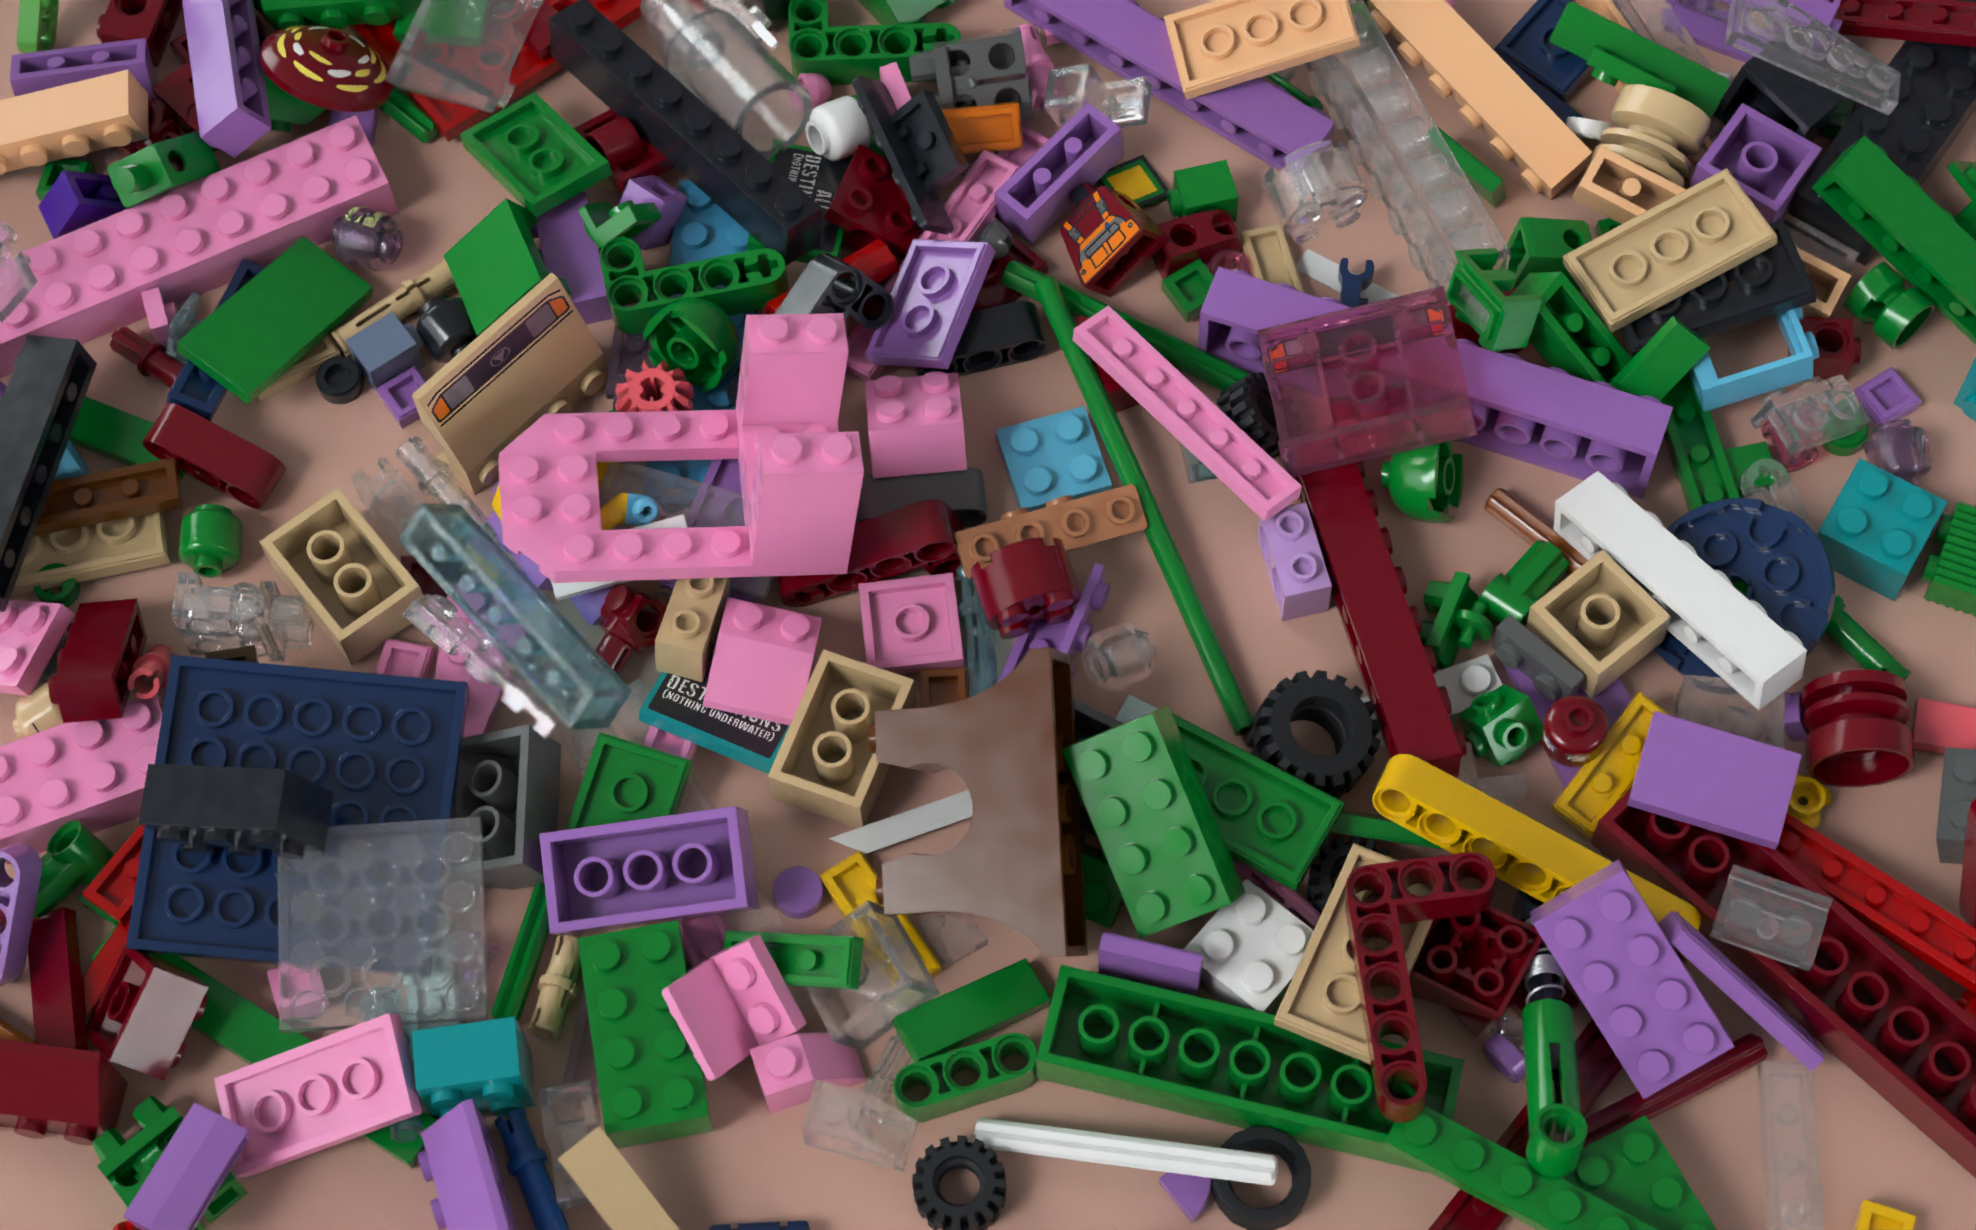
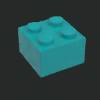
(1879, 528)
(476, 1062)

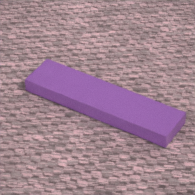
(1742, 990)

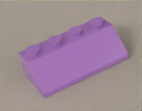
(465, 1172)

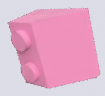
(761, 661)

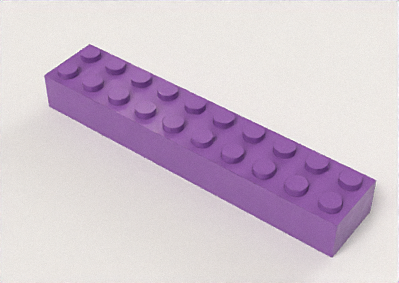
(1515, 404)

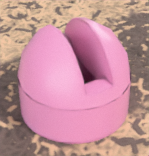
(817, 86)

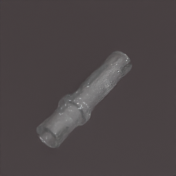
(437, 480)

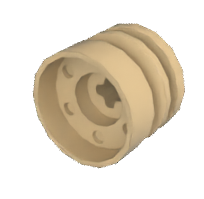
(1656, 131)

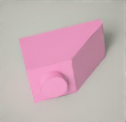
(792, 1065)

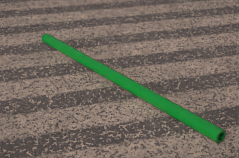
(1157, 532)

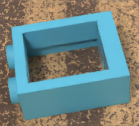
(1762, 379)

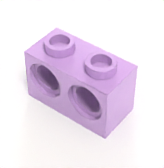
(1294, 563)

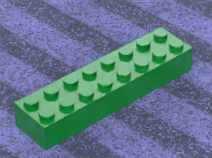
(1222, 1064)

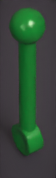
(1294, 91)

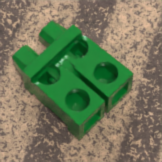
(131, 1161)

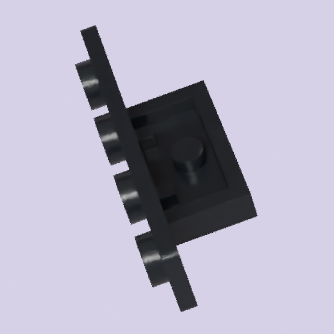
(917, 147)

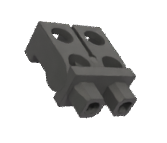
(966, 62)

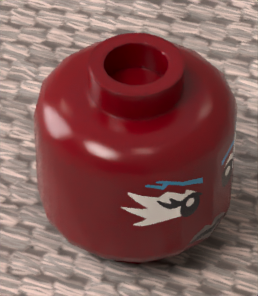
(1574, 731)

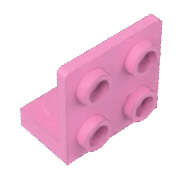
(732, 1006)

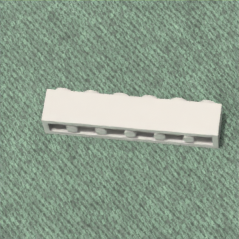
(1704, 607)

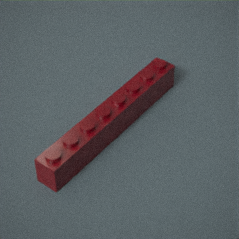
(1378, 619)

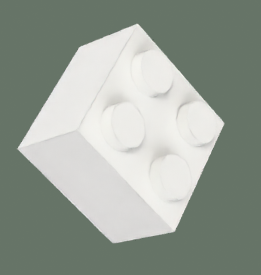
(1251, 951)

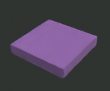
(1150, 963)

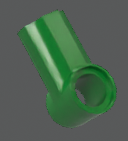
(1524, 583)
(71, 859)

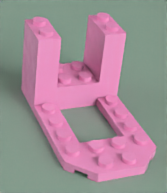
(794, 471)

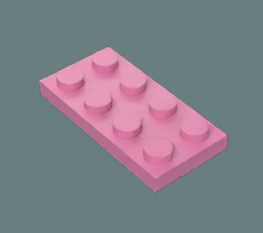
(320, 1094)

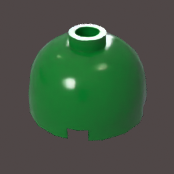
(695, 338)
(1425, 481)

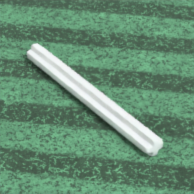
(1127, 1151)

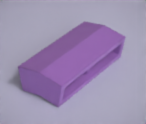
(188, 1172)

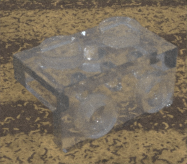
(1812, 413)

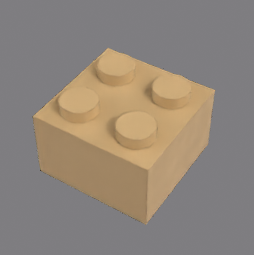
(1599, 622)

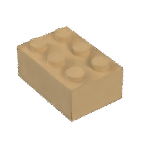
(343, 574)
(827, 751)

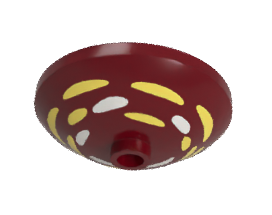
(326, 68)

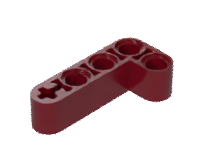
(885, 548)

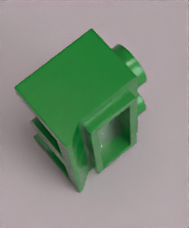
(1479, 301)

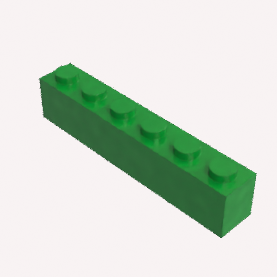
(1905, 228)

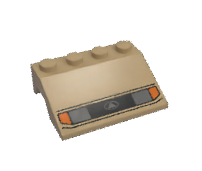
(513, 373)

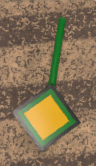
(1136, 180)

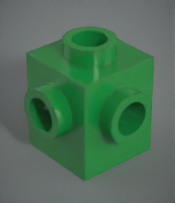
(1501, 725)

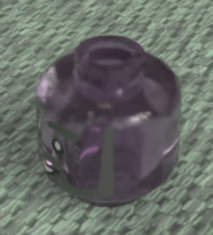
(1899, 450)

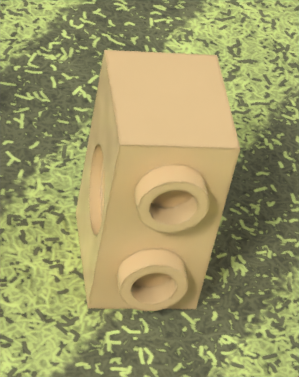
(691, 626)

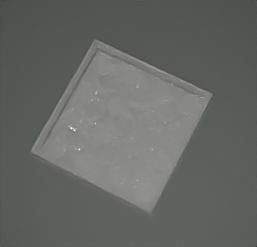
(384, 926)

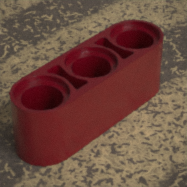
(214, 455)

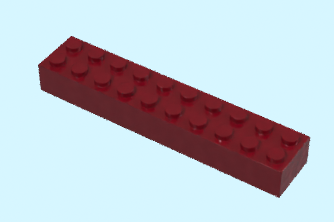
(1854, 999)

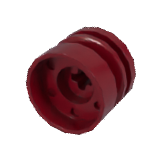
(1857, 728)

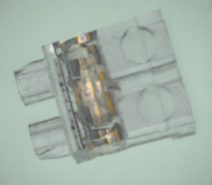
(239, 617)

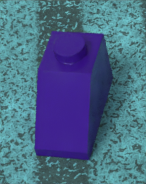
(78, 201)

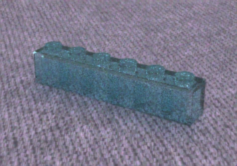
(515, 616)

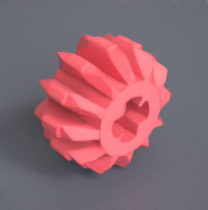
(657, 383)

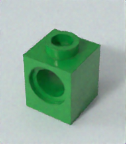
(1203, 189)

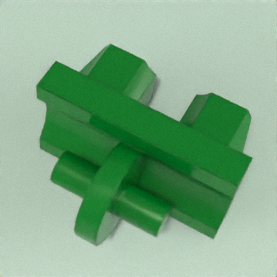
(1458, 619)

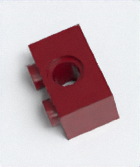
(140, 20)

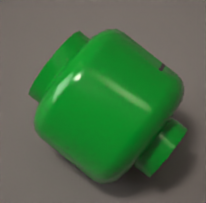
(210, 540)

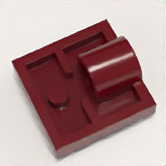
(623, 148)
(872, 205)

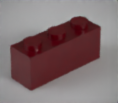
(98, 661)

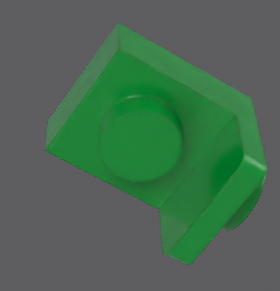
(625, 220)

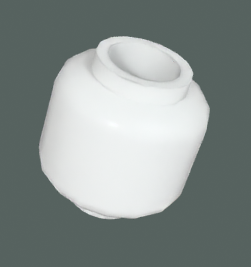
(838, 128)

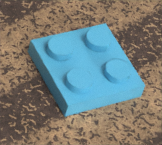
(1053, 458)

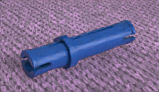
(528, 1165)

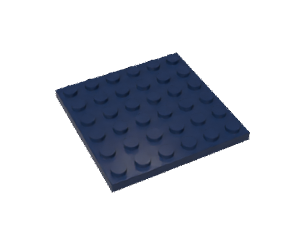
(367, 737)

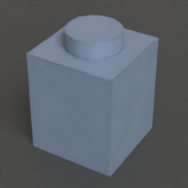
(386, 349)

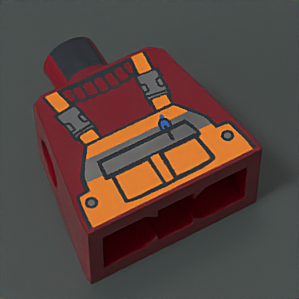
(1108, 237)

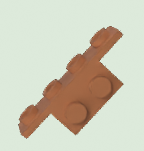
(1074, 521)

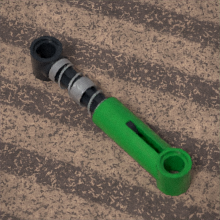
(1549, 1062)

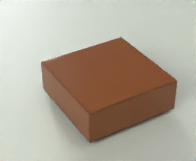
(942, 686)

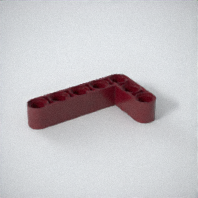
(1389, 966)

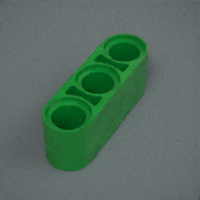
(982, 1058)

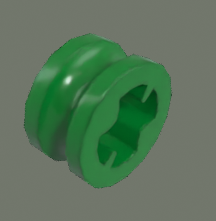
(66, 597)

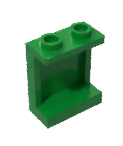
(497, 264)

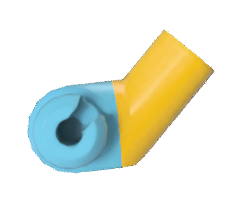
(628, 510)

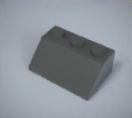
(514, 789)

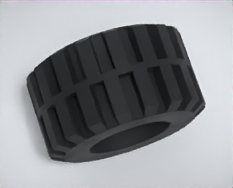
(1333, 708)

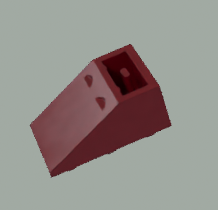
(1474, 962)

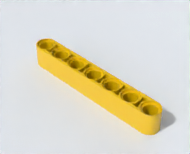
(1518, 846)

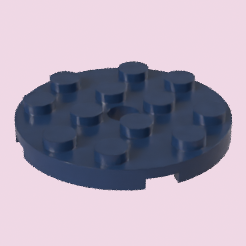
(1768, 553)

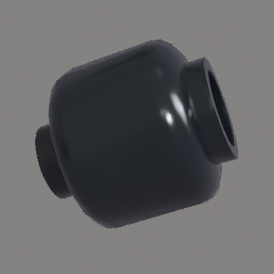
(445, 327)

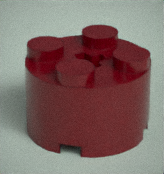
(1026, 586)

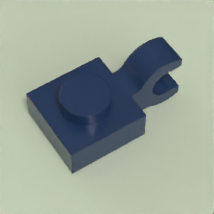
(1353, 284)

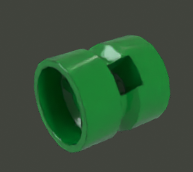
(1887, 304)

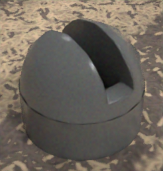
(998, 237)

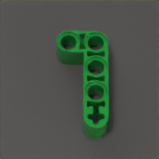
(871, 44)
(651, 289)

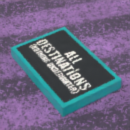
(678, 709)

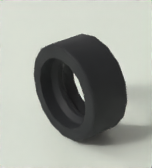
(1276, 1216)

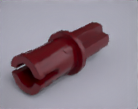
(148, 357)

